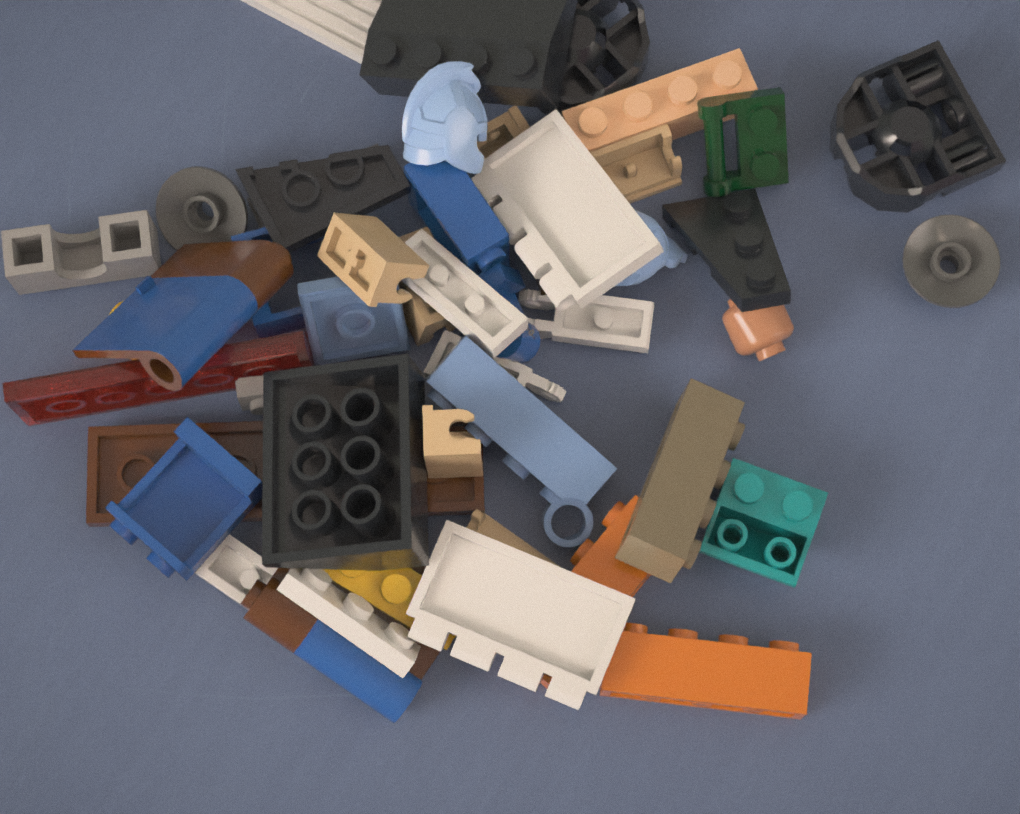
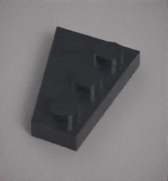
(301, 197)
(736, 246)

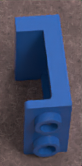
(187, 502)

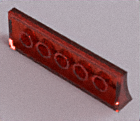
(130, 386)

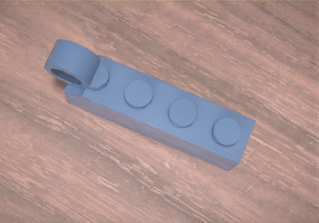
(525, 429)

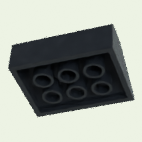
(513, 44)
(345, 466)

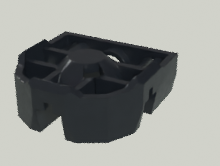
(623, 54)
(913, 86)

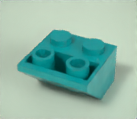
(763, 522)

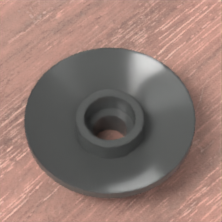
(181, 211)
(963, 244)

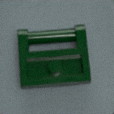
(759, 140)

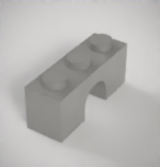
(50, 260)

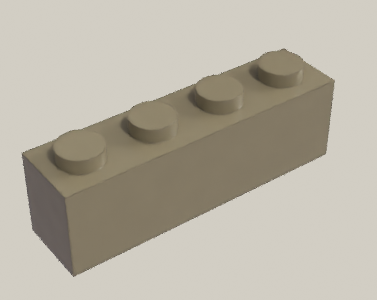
(681, 481)

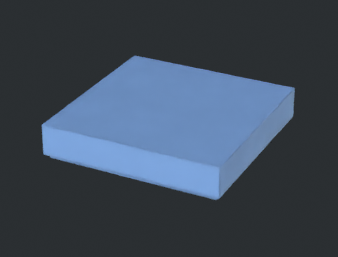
(347, 328)

